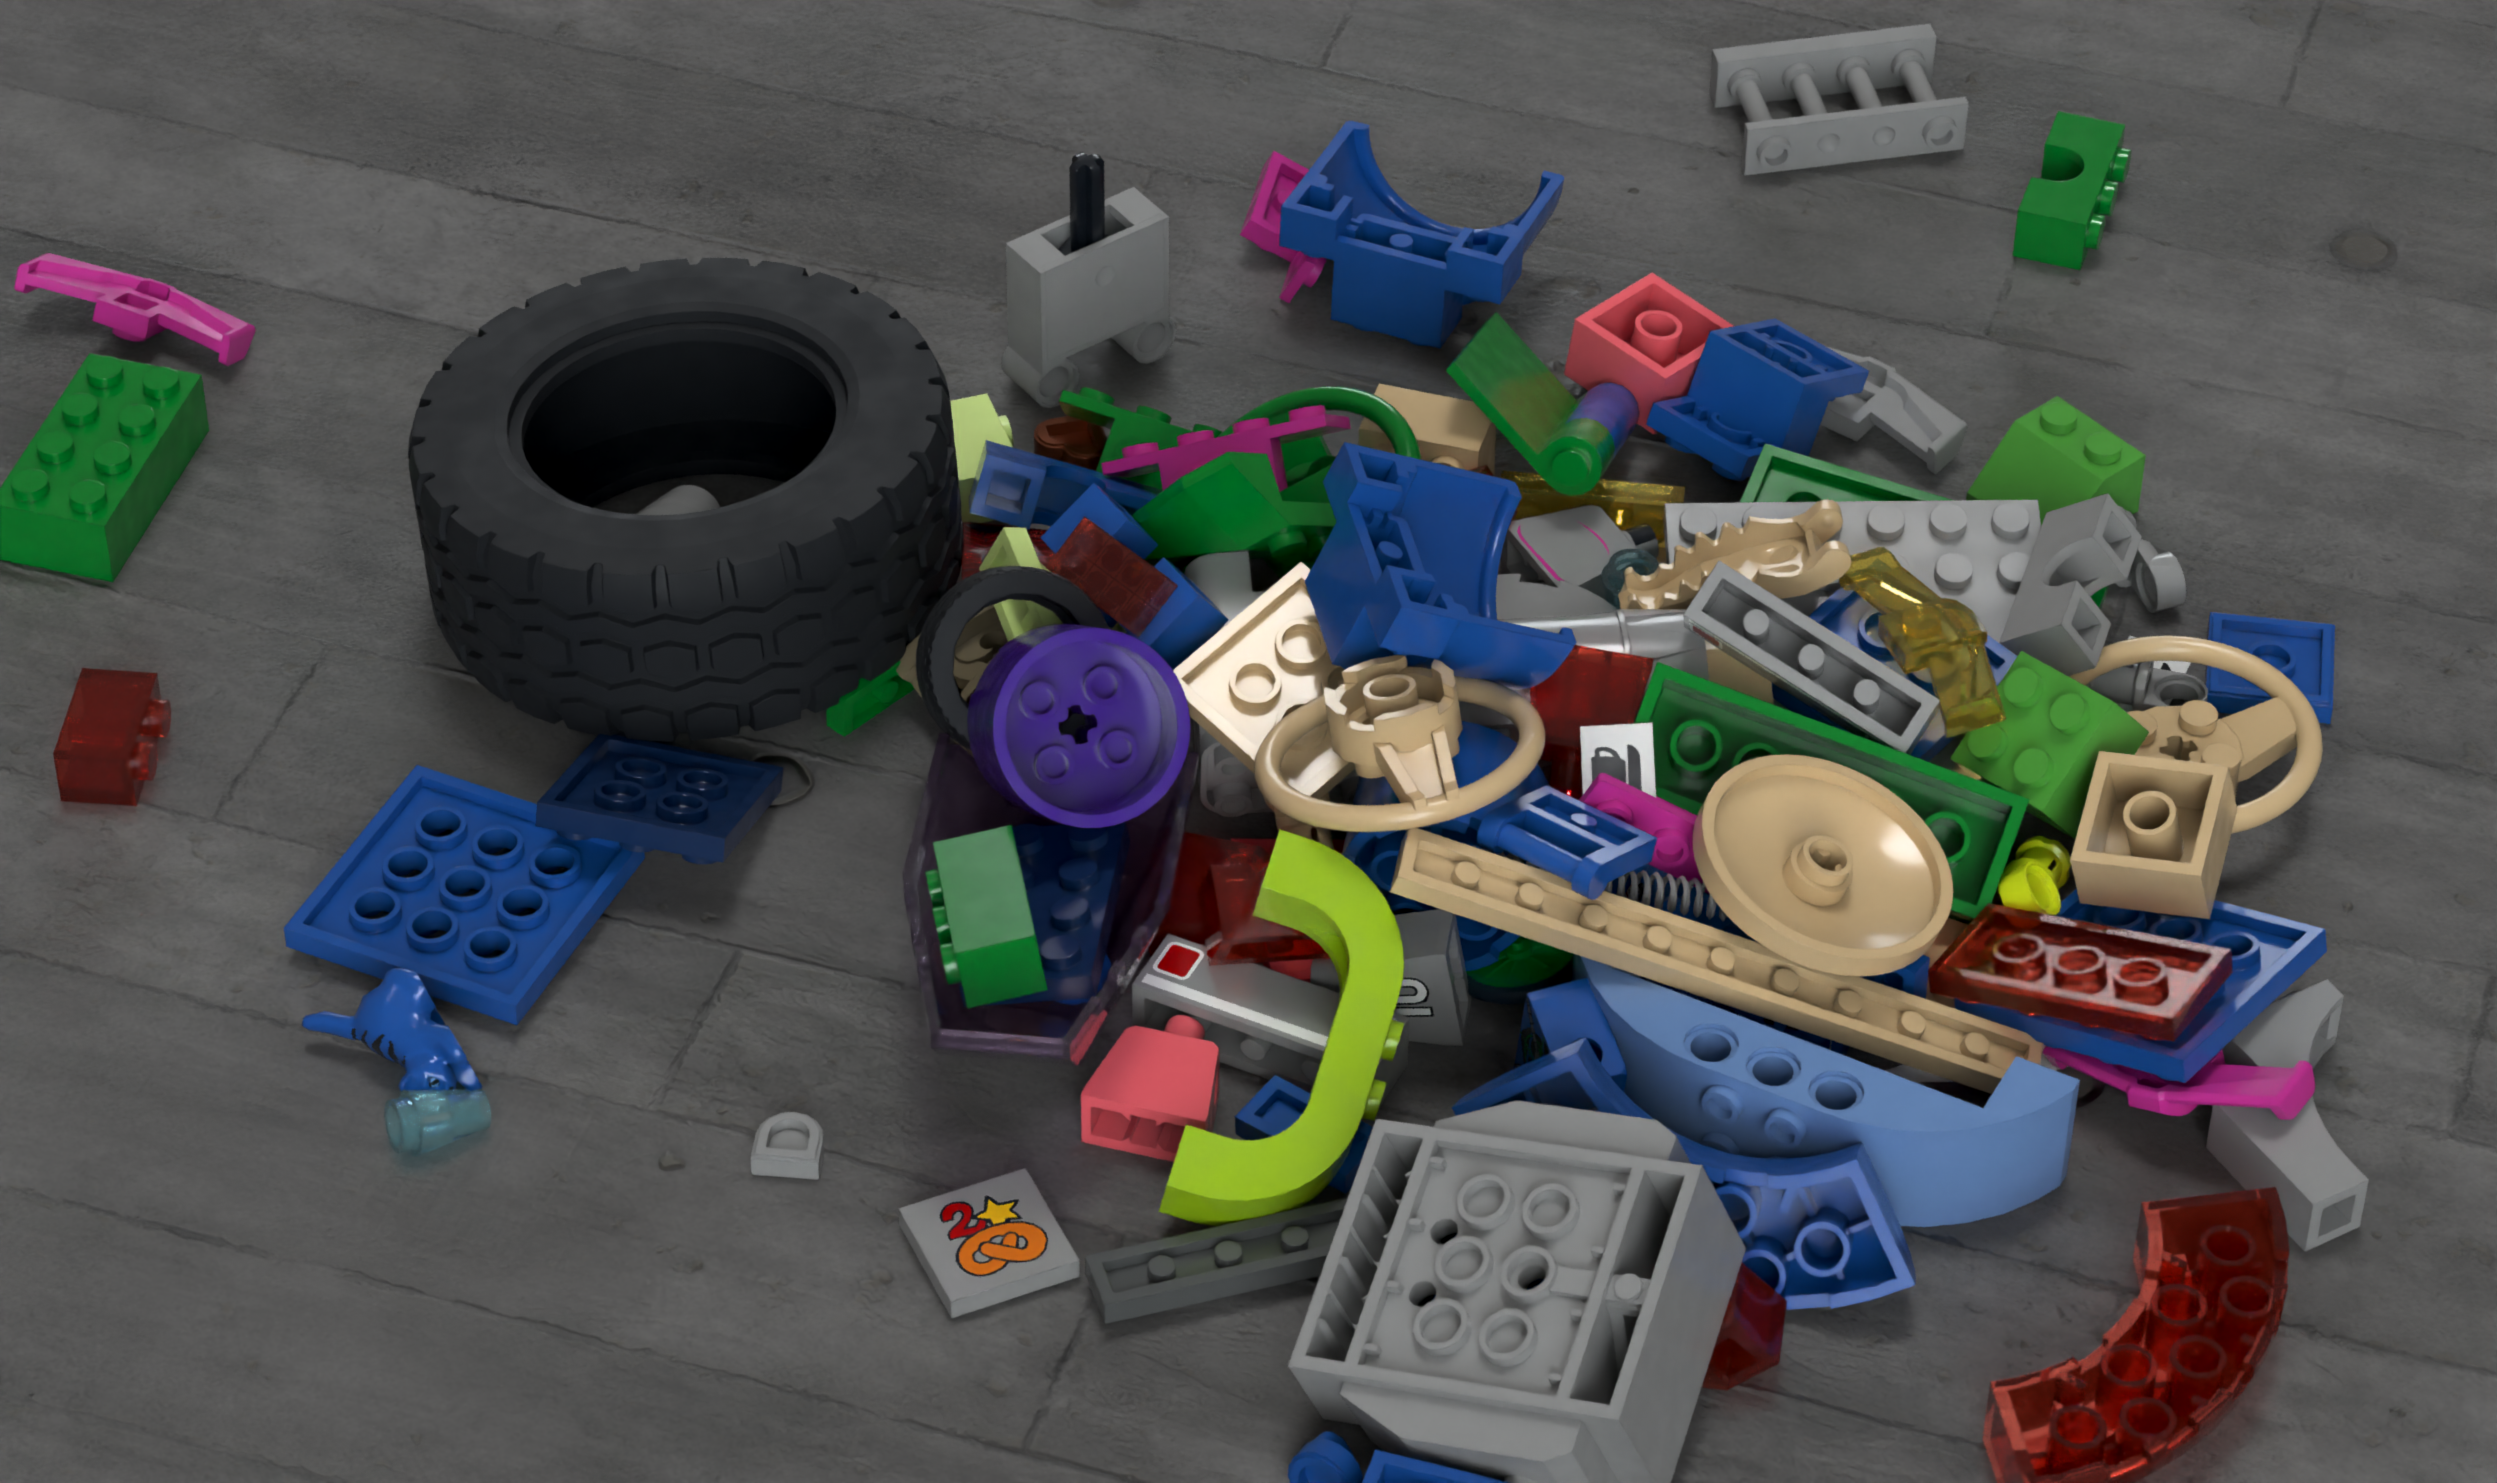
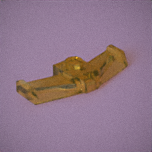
(1933, 635)

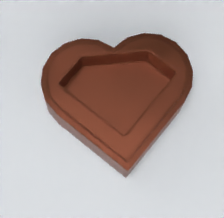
(1070, 441)

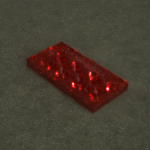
(2081, 972)

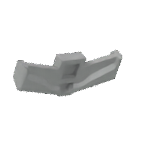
(1899, 411)

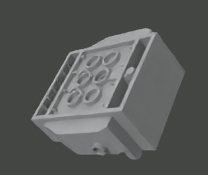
(1508, 1381)

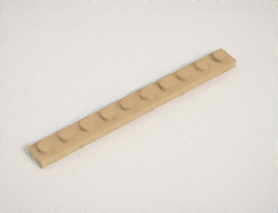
(1707, 962)

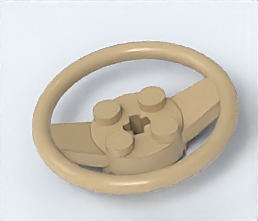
(1403, 728)
(2242, 740)

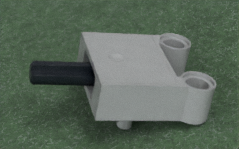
(1087, 282)

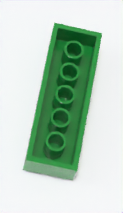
(1712, 728)

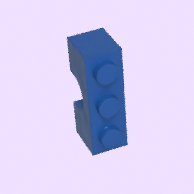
(1038, 489)
(1186, 617)

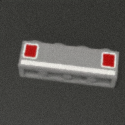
(1809, 661)
(1249, 1011)

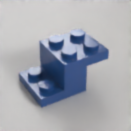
(1752, 390)

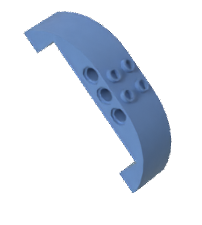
(1787, 1098)

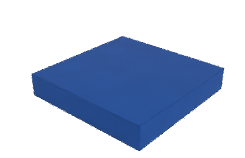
(2293, 647)

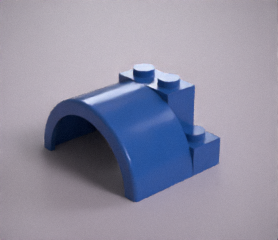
(1390, 261)
(1419, 571)

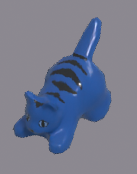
(404, 1027)

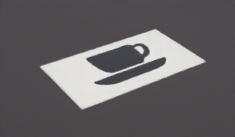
(1621, 752)

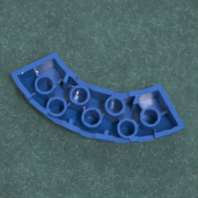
(1808, 1224)

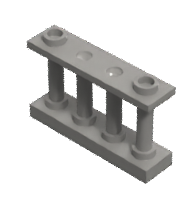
(1837, 65)

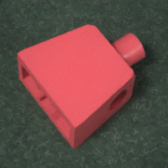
(1152, 1089)

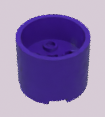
(1123, 753)

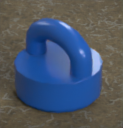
(1325, 1461)

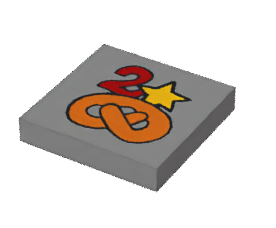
(988, 1242)

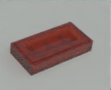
(1112, 576)

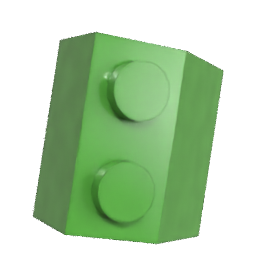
(2060, 461)

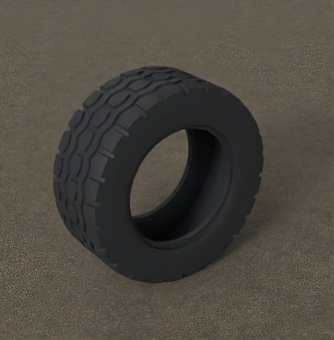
(703, 611)

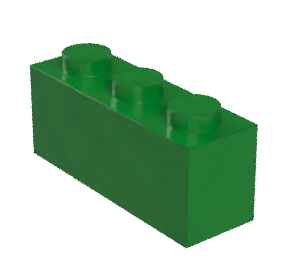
(985, 917)

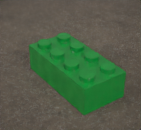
(101, 467)

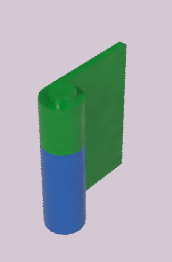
(1558, 436)

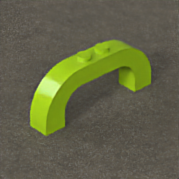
(1343, 910)

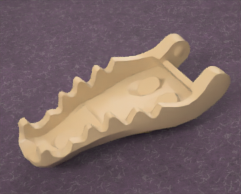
(1773, 553)

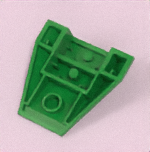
(1237, 508)

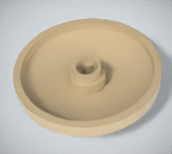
(1822, 865)

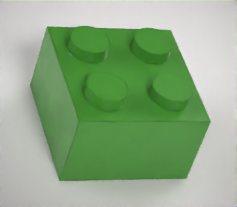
(2048, 741)

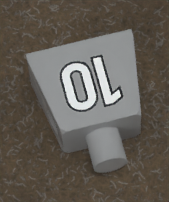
(1433, 978)

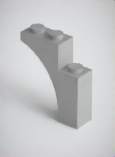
(2313, 1176)

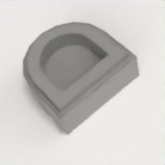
(788, 1147)

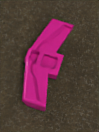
(138, 305)
(2214, 1084)

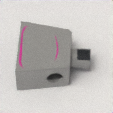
(1570, 547)

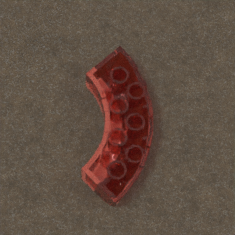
(2170, 1365)

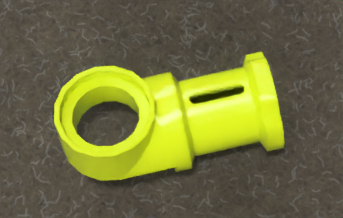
(2029, 882)

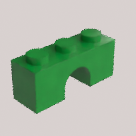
(2077, 187)

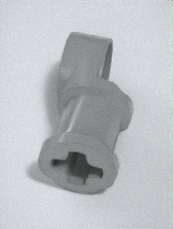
(2155, 576)
(2148, 686)

